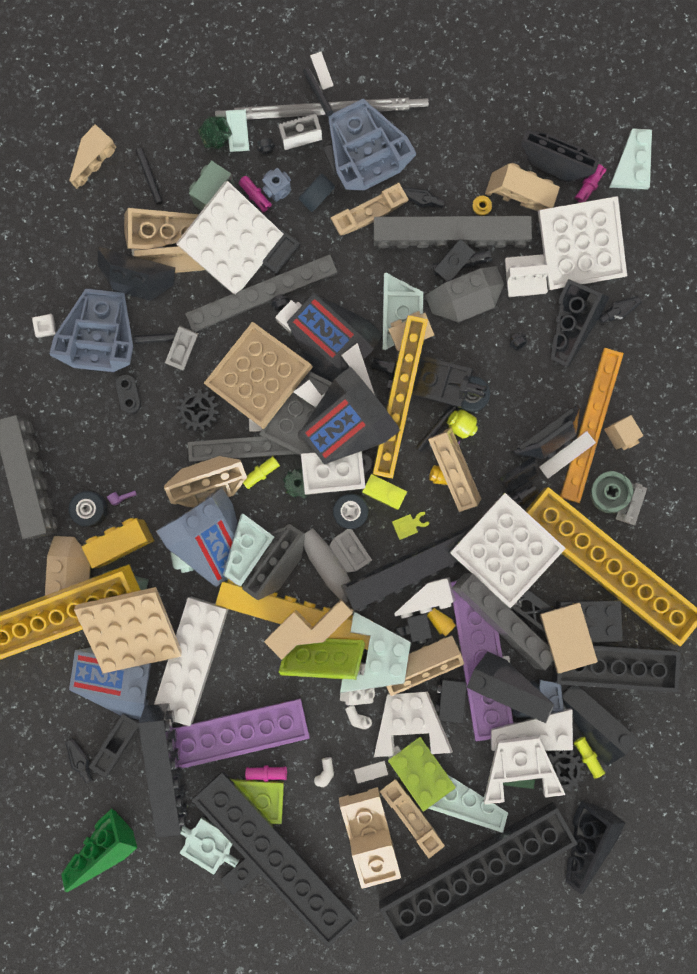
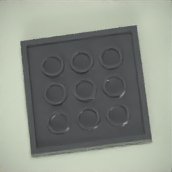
(291, 418)

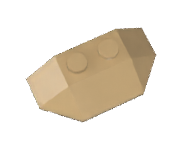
(202, 479)
(65, 564)

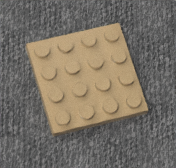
(258, 375)
(128, 630)

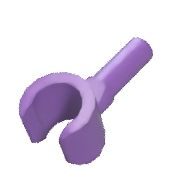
(114, 499)

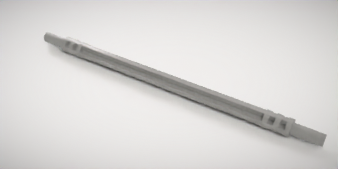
(311, 108)

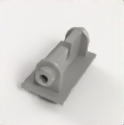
(631, 511)

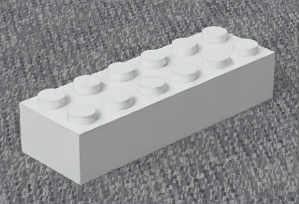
(187, 674)

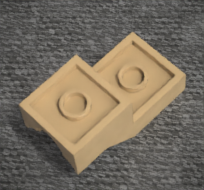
(299, 631)
(369, 838)

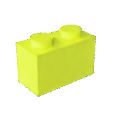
(384, 492)

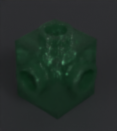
(215, 132)
(292, 490)

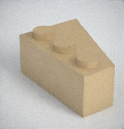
(523, 186)

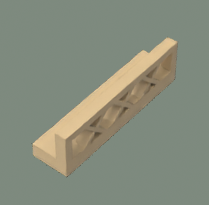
(172, 257)
(455, 470)

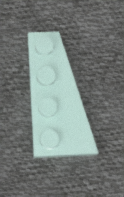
(469, 806)

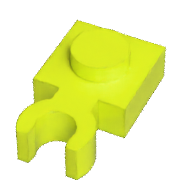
(407, 526)

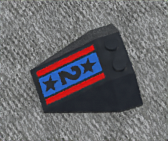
(327, 332)
(347, 420)

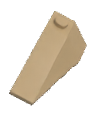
(154, 228)

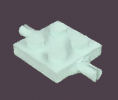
(207, 846)

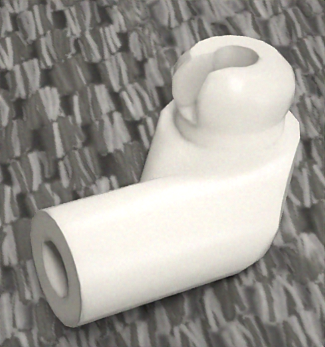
(358, 720)
(328, 773)

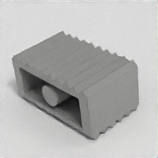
(300, 131)

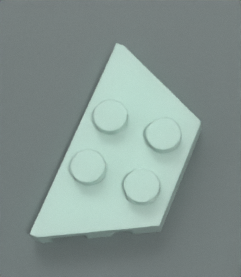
(398, 302)

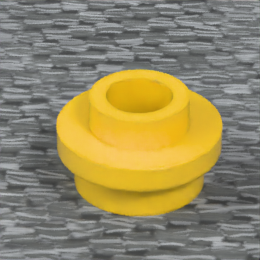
(482, 211)

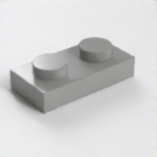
(181, 348)

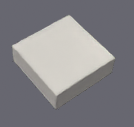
(44, 325)

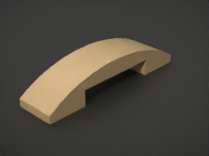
(364, 214)
(412, 818)

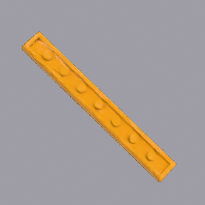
(592, 423)

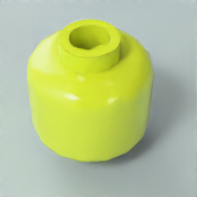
(462, 423)

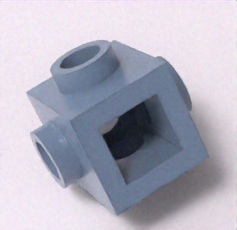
(279, 190)

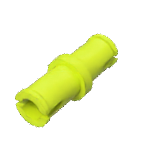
(261, 472)
(589, 757)

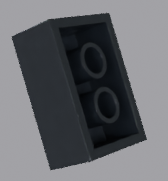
(601, 617)

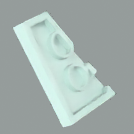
(635, 162)
(246, 549)

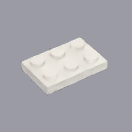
(332, 477)

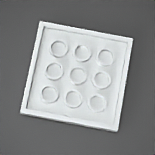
(230, 238)
(583, 242)
(507, 550)

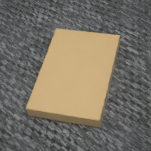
(568, 637)

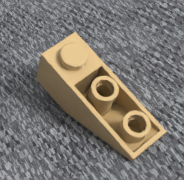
(92, 151)

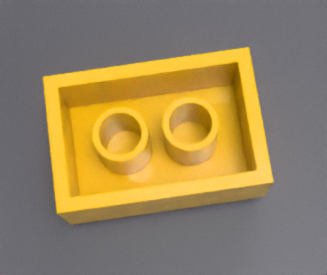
(117, 542)

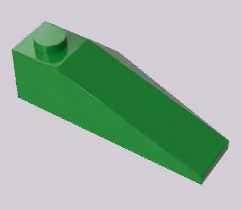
(105, 848)

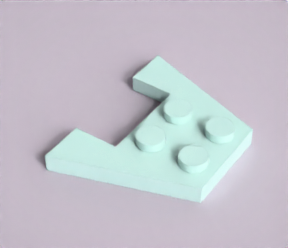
(385, 657)

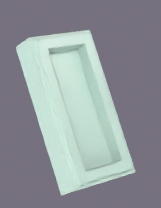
(238, 124)

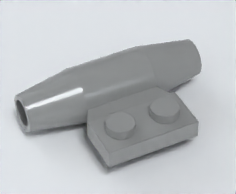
(335, 560)

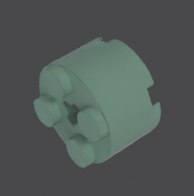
(616, 482)

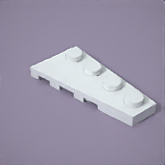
(554, 735)

